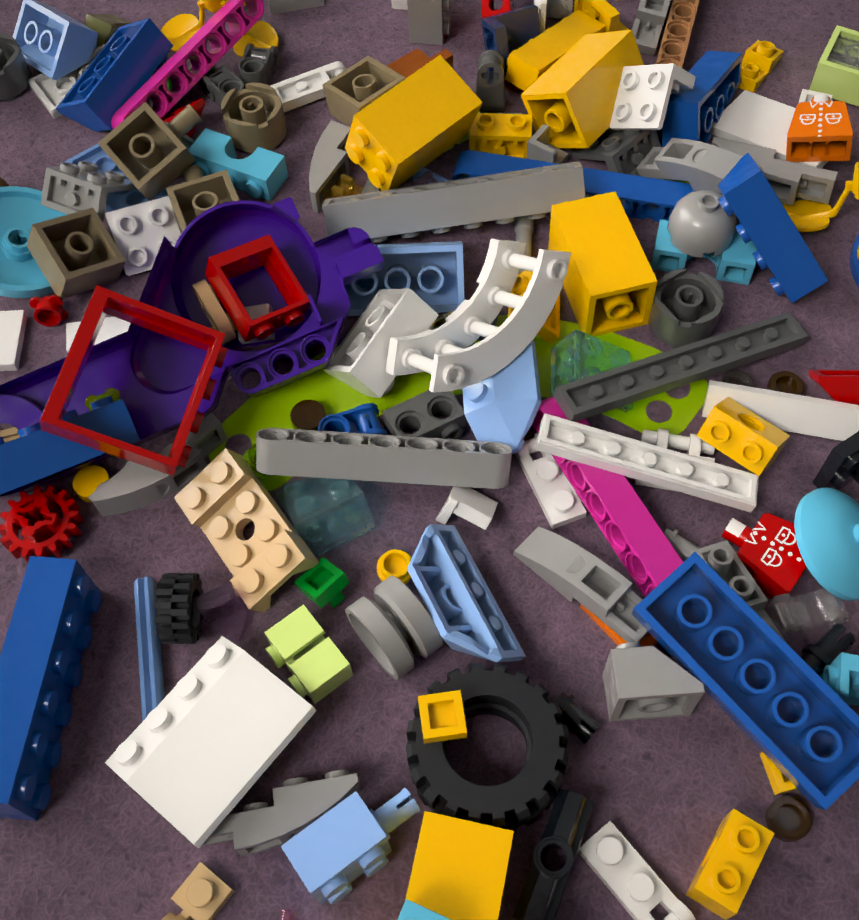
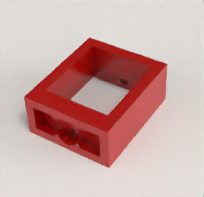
(247, 258)

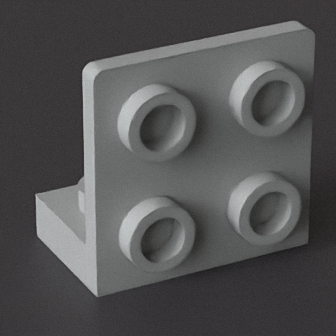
(80, 187)

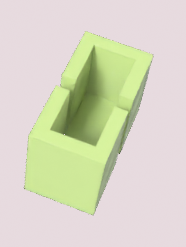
(312, 659)

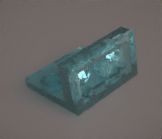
(583, 356)
(326, 511)

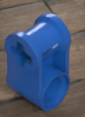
(354, 421)

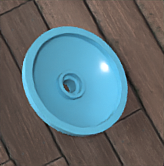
(829, 540)

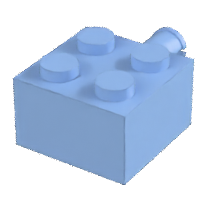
(346, 844)

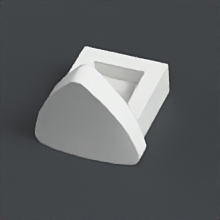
(468, 505)

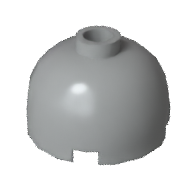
(701, 224)

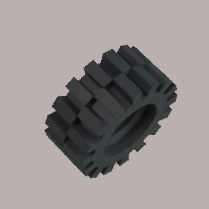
(177, 610)

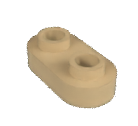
(211, 306)

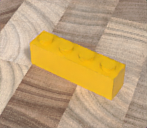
(541, 52)

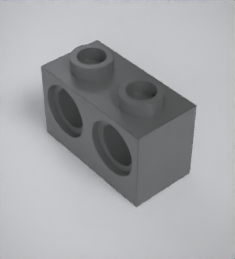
(420, 415)

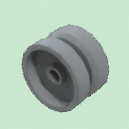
(394, 627)

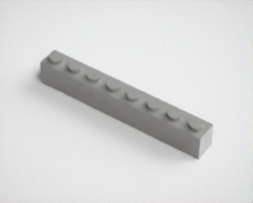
(456, 202)

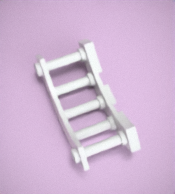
(446, 349)

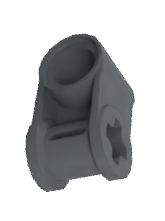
(258, 64)
(220, 83)
(490, 84)

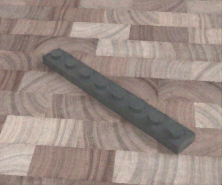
(678, 367)

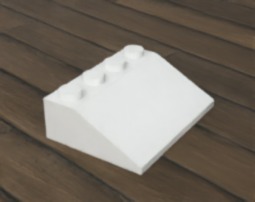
(210, 739)

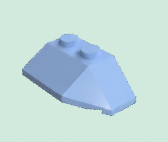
(506, 402)
(460, 597)

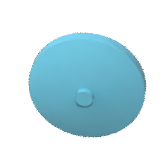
(18, 269)

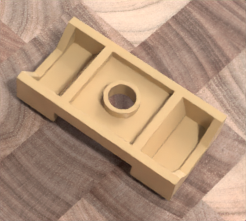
(222, 504)

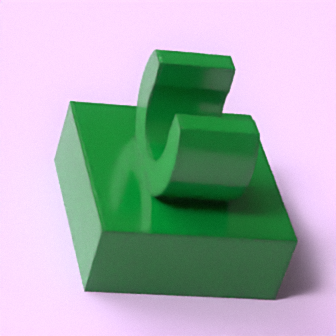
(323, 584)

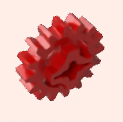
(40, 523)

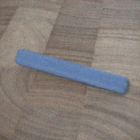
(148, 645)

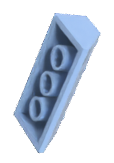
(428, 269)

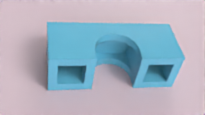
(256, 175)
(732, 265)

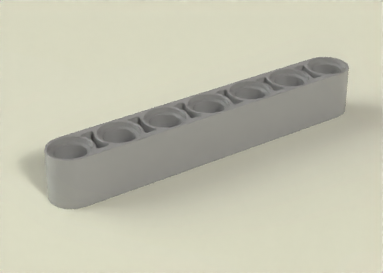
(383, 458)

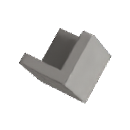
(540, 149)

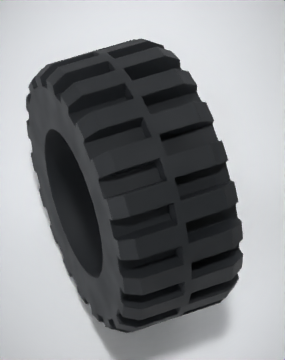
(546, 742)

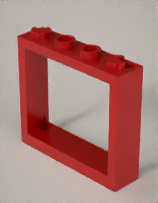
(157, 320)

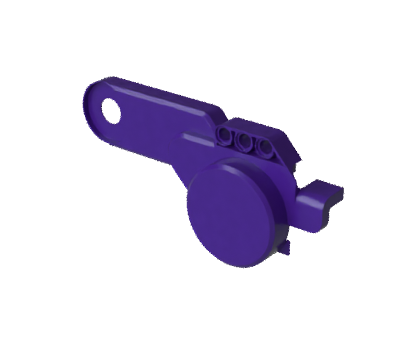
(161, 372)

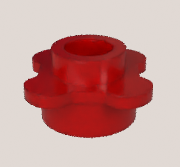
(48, 310)

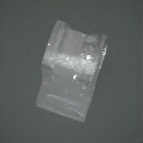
(806, 613)

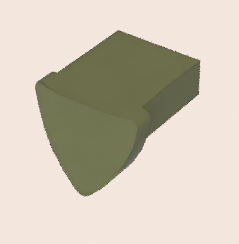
(105, 25)

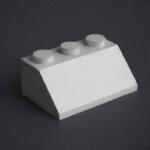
(364, 351)

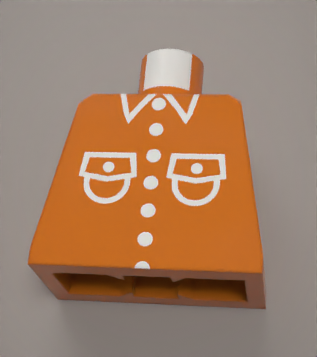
(819, 131)

